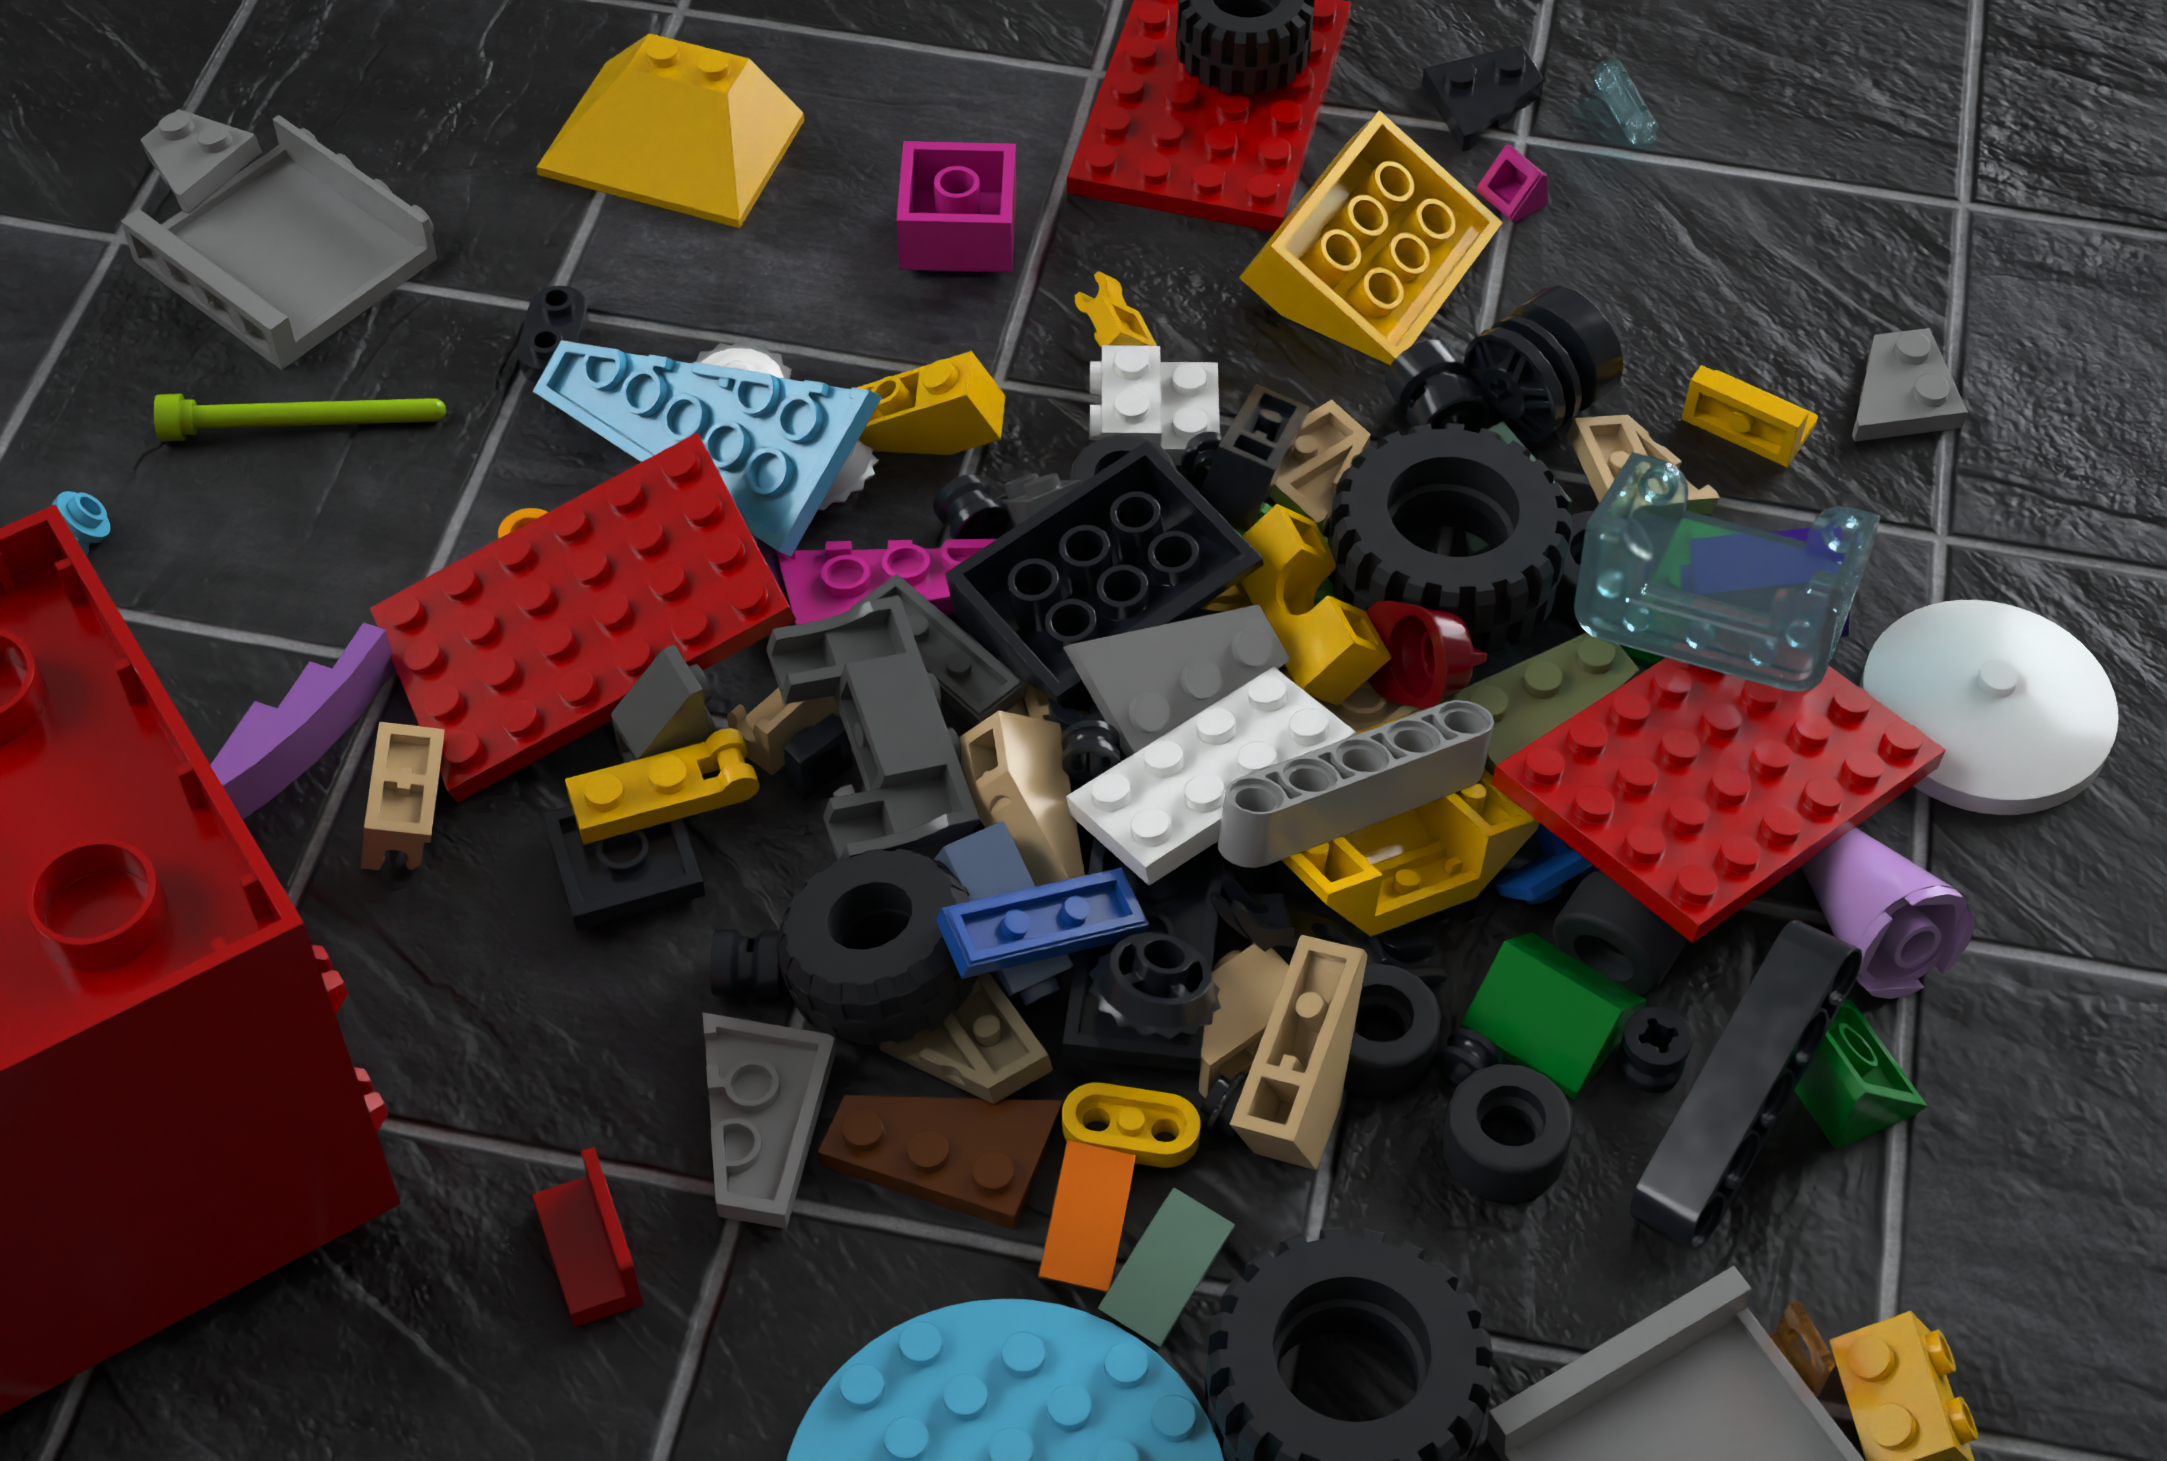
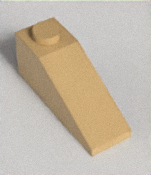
(1303, 1055)

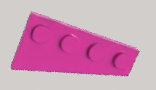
(836, 578)

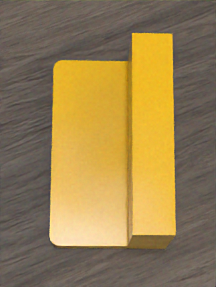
(1747, 415)

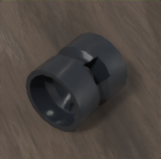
(1435, 388)

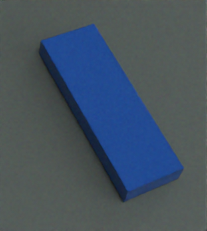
(1040, 922)

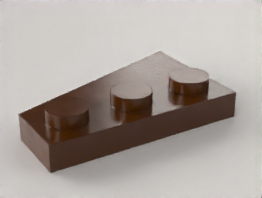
(945, 1149)

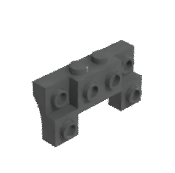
(893, 725)

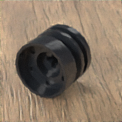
(1545, 362)

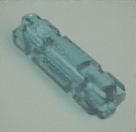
(1626, 102)

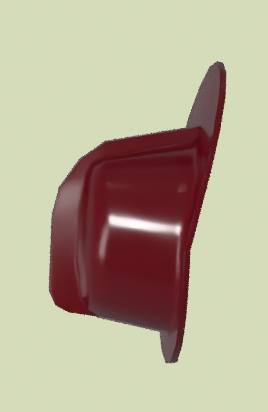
(1428, 654)

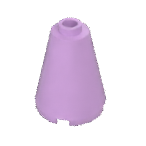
(1890, 911)

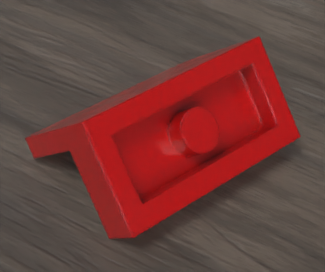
(588, 1245)

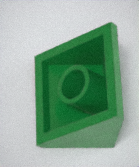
(1551, 1012)
(1855, 1082)

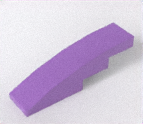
(282, 742)

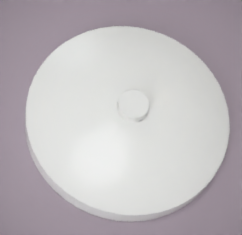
(2004, 695)

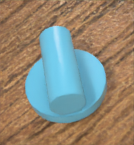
(84, 517)

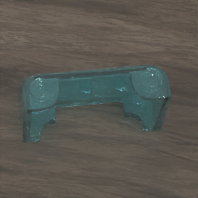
(1717, 587)

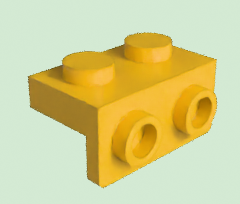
(1902, 1392)

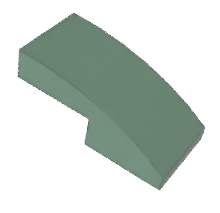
(1166, 1267)

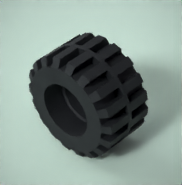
(1244, 42)

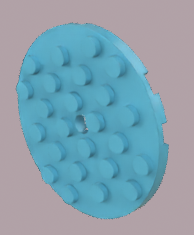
(1006, 1388)

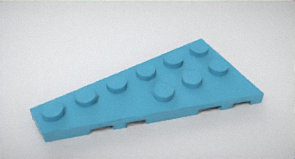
(767, 434)

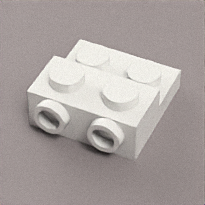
(1153, 397)

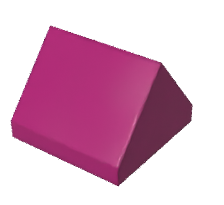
(1514, 185)

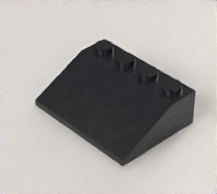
(1095, 564)

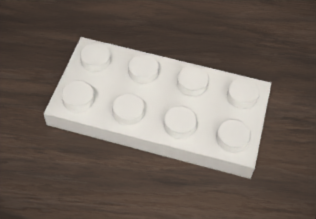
(1171, 793)

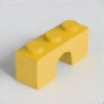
(1328, 645)

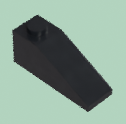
(1253, 456)

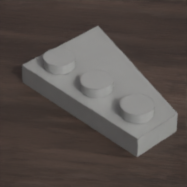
(1175, 670)
(763, 1112)

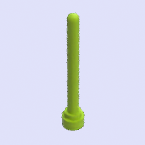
(180, 417)

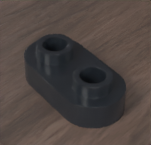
(552, 316)

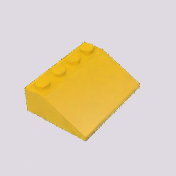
(1373, 244)

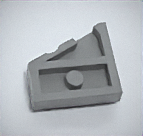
(197, 155)
(1907, 388)

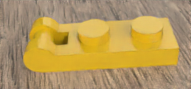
(662, 787)

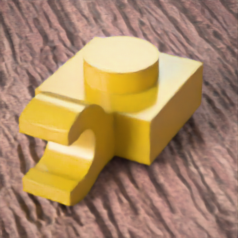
(1112, 317)

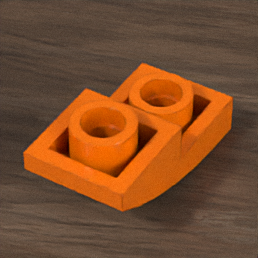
(1087, 1217)

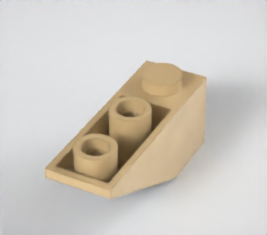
(1019, 778)

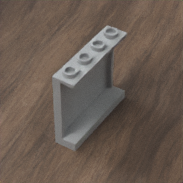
(287, 247)
(1675, 1388)

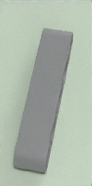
(1354, 783)

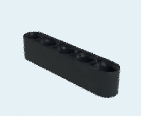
(1745, 1084)

